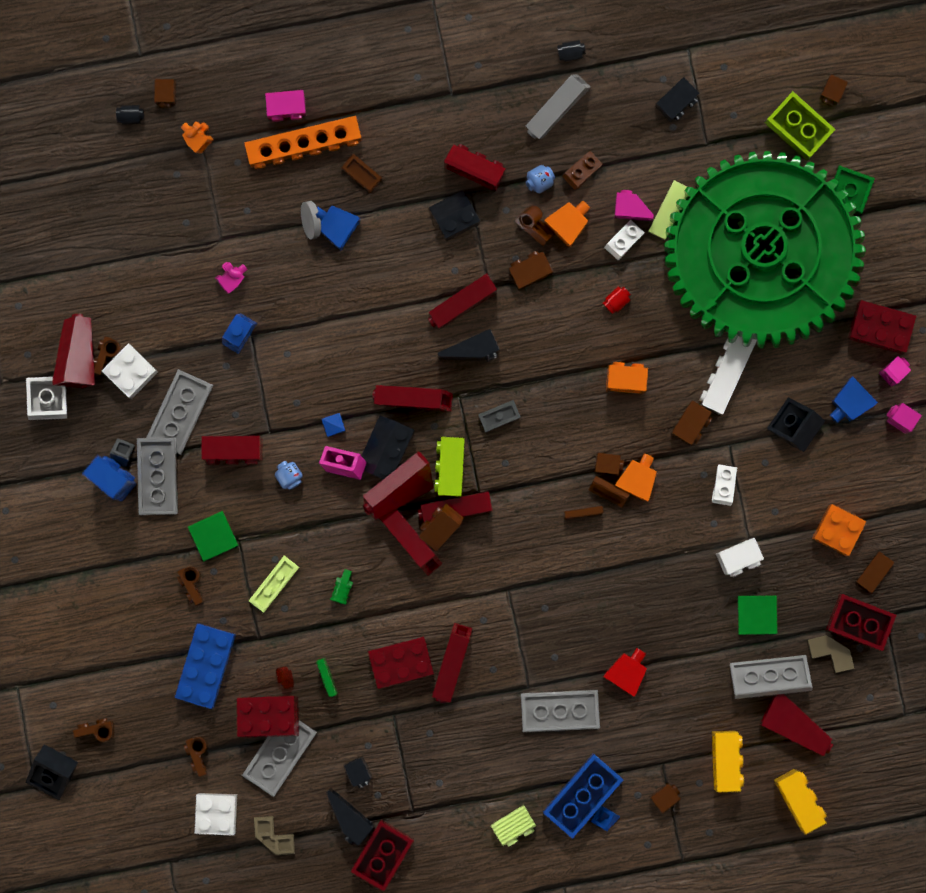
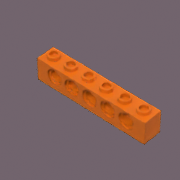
(255, 147)

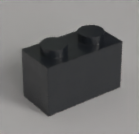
(677, 100)
(358, 772)

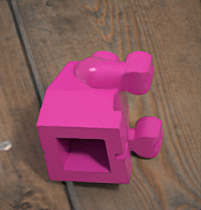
(232, 277)

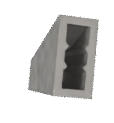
(557, 106)

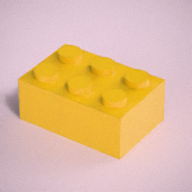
(727, 761)
(800, 800)

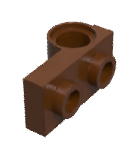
(582, 170)
(531, 222)
(101, 362)
(193, 594)
(85, 729)
(198, 764)

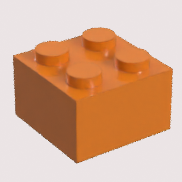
(627, 378)
(839, 530)

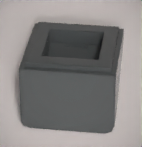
(122, 452)

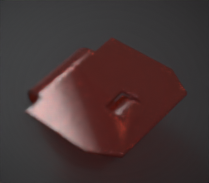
(285, 677)

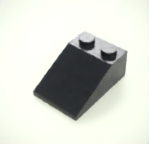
(476, 348)
(351, 821)

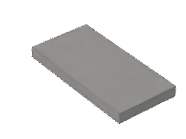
(180, 409)
(157, 476)
(770, 676)
(560, 710)
(277, 759)

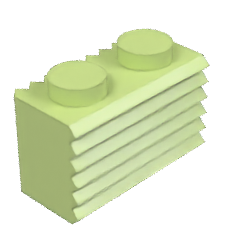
(513, 825)

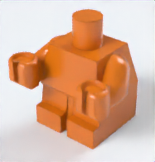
(196, 137)

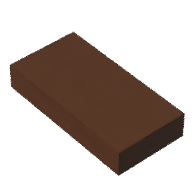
(361, 173)
(608, 491)
(583, 512)
(875, 572)

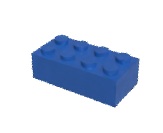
(110, 478)
(205, 666)
(582, 795)

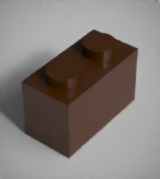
(530, 270)
(691, 423)
(440, 527)

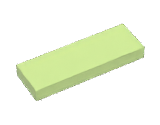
(668, 206)
(274, 584)

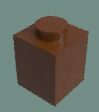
(833, 90)
(165, 92)
(608, 464)
(665, 797)

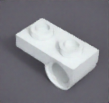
(624, 240)
(724, 485)

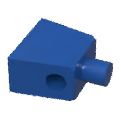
(337, 225)
(238, 332)
(851, 401)

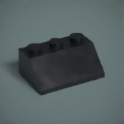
(386, 447)

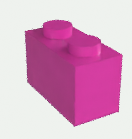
(285, 105)
(903, 417)
(342, 462)

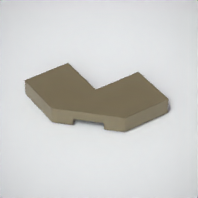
(840, 655)
(276, 843)

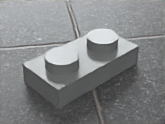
(499, 416)

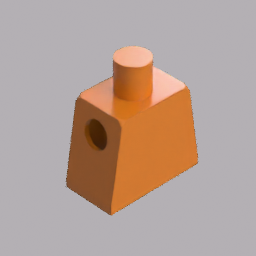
(568, 222)
(638, 478)

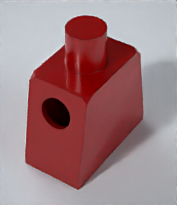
(627, 672)

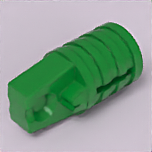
(342, 588)

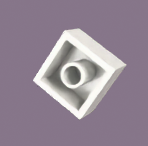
(129, 371)
(45, 400)
(740, 556)
(216, 814)

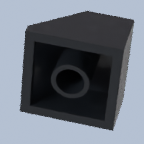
(454, 215)
(796, 424)
(51, 772)

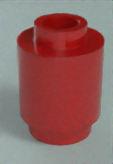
(617, 299)

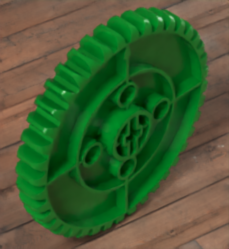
(767, 303)

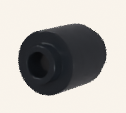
(571, 50)
(129, 114)

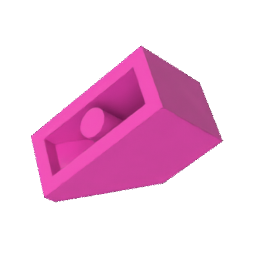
(631, 207)
(895, 371)

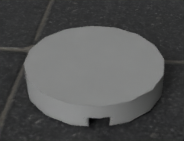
(310, 222)

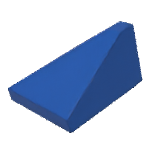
(333, 425)
(605, 818)

